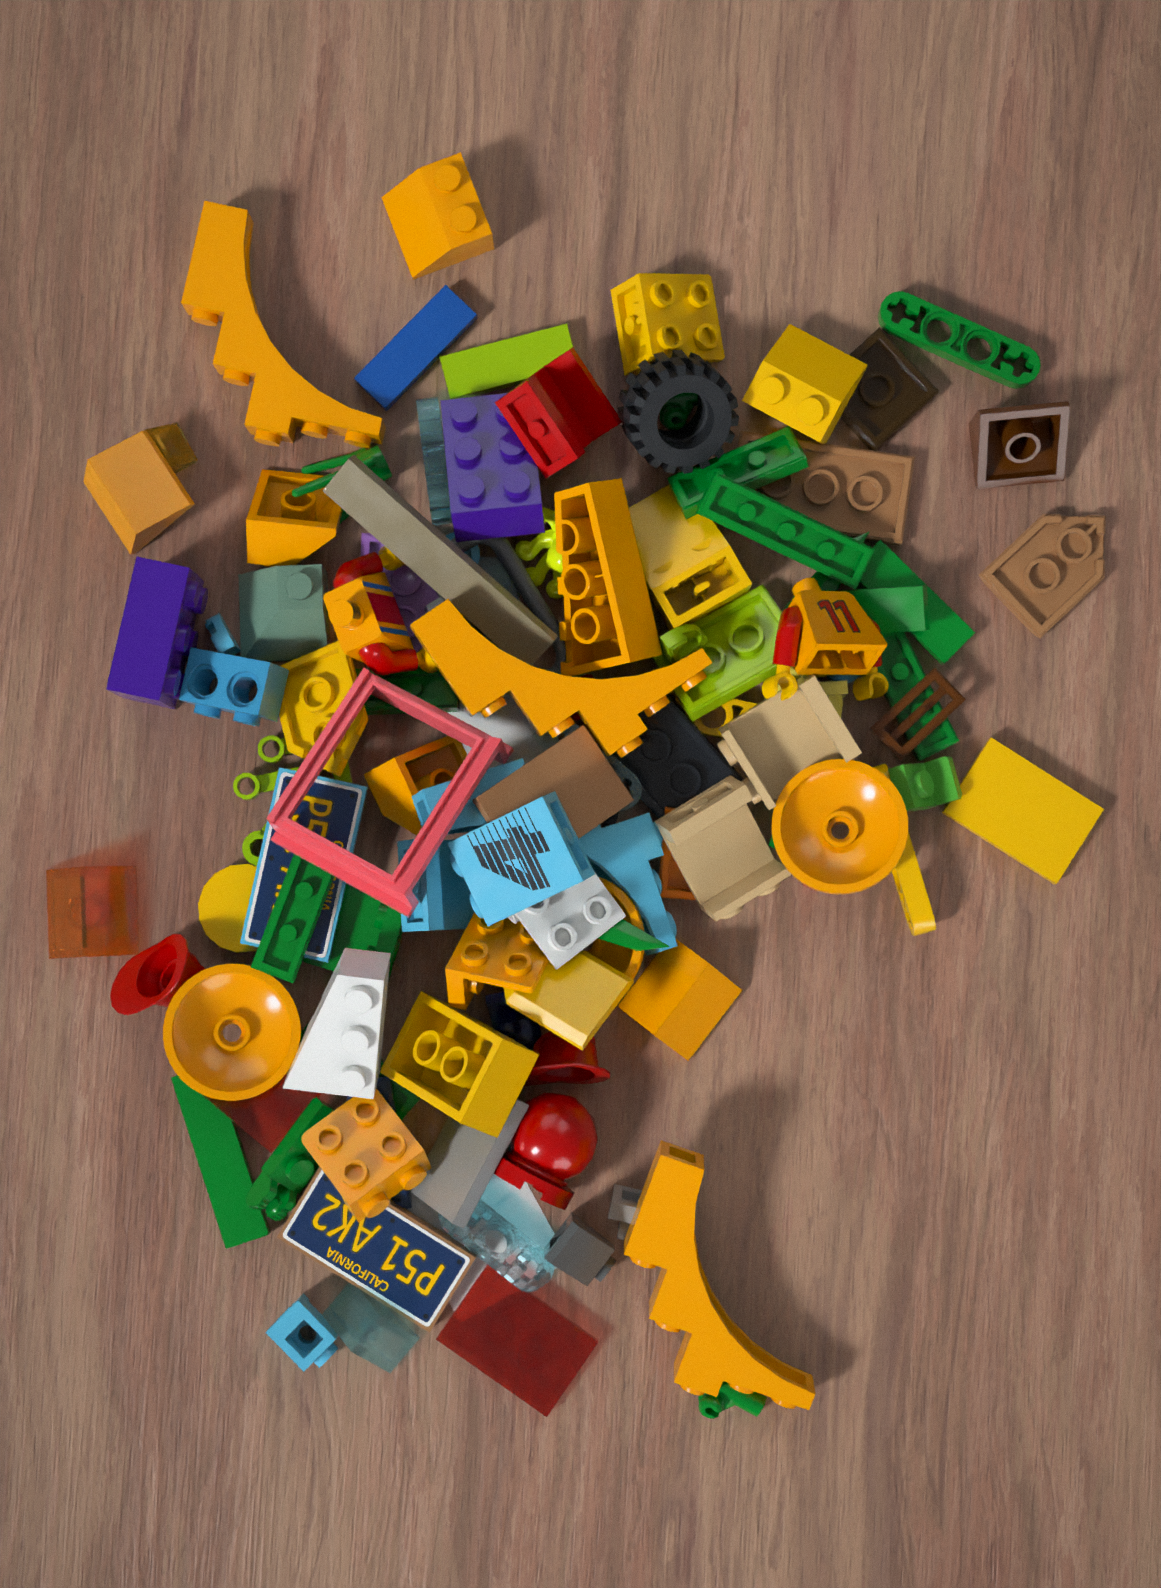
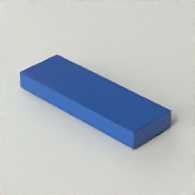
(415, 348)

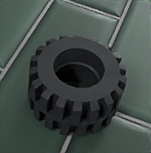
(700, 436)

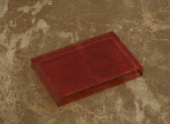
(517, 1340)

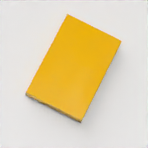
(1023, 811)

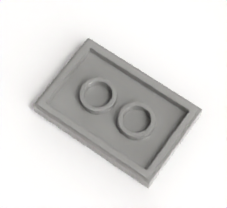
(463, 1166)

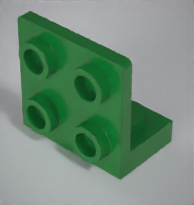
(364, 926)

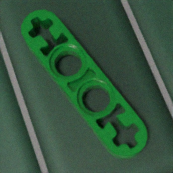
(955, 347)

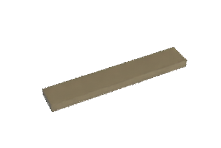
(439, 561)

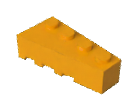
(601, 580)

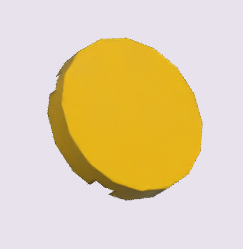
(225, 906)

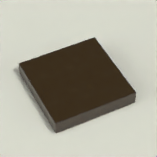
(887, 392)

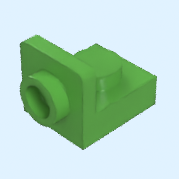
(926, 783)

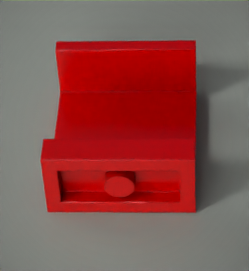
(558, 412)

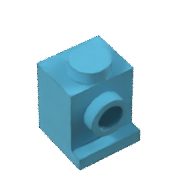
(287, 1334)

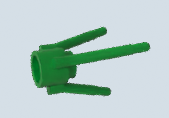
(371, 458)

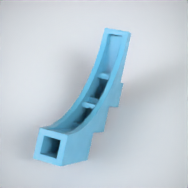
(615, 851)

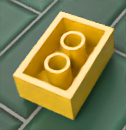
(459, 1064)

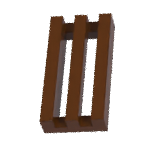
(889, 740)

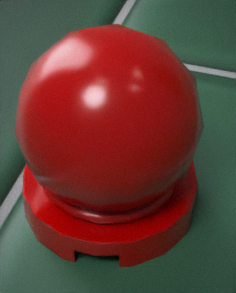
(550, 1147)

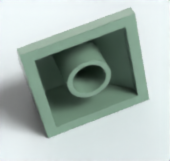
(283, 612)

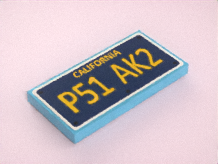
(330, 810)

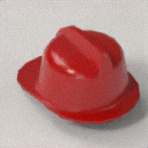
(154, 976)
(565, 1063)

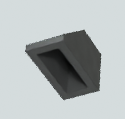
(580, 1251)

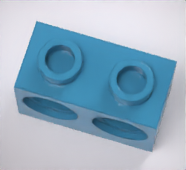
(235, 679)

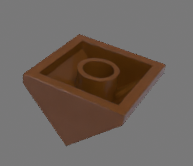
(1019, 444)

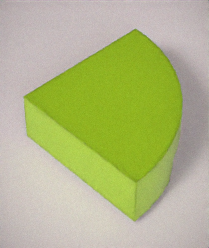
(682, 642)

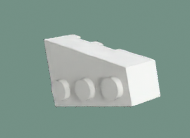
(346, 1032)

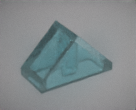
(369, 1328)

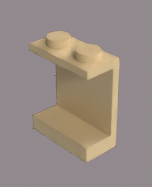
(784, 738)
(721, 849)

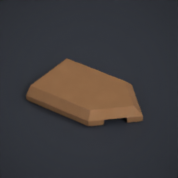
(1049, 569)

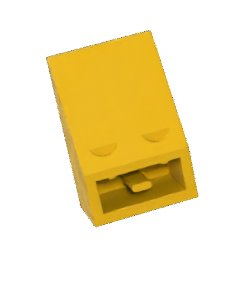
(684, 561)

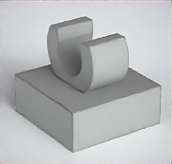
(623, 1206)

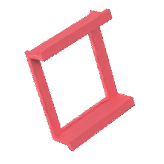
(397, 888)

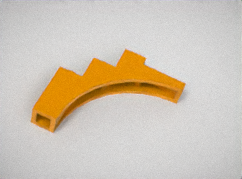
(221, 291)
(608, 707)
(682, 1297)

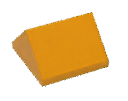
(136, 490)
(680, 999)

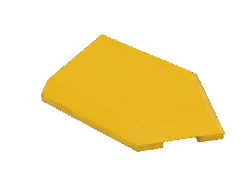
(312, 696)
(573, 998)

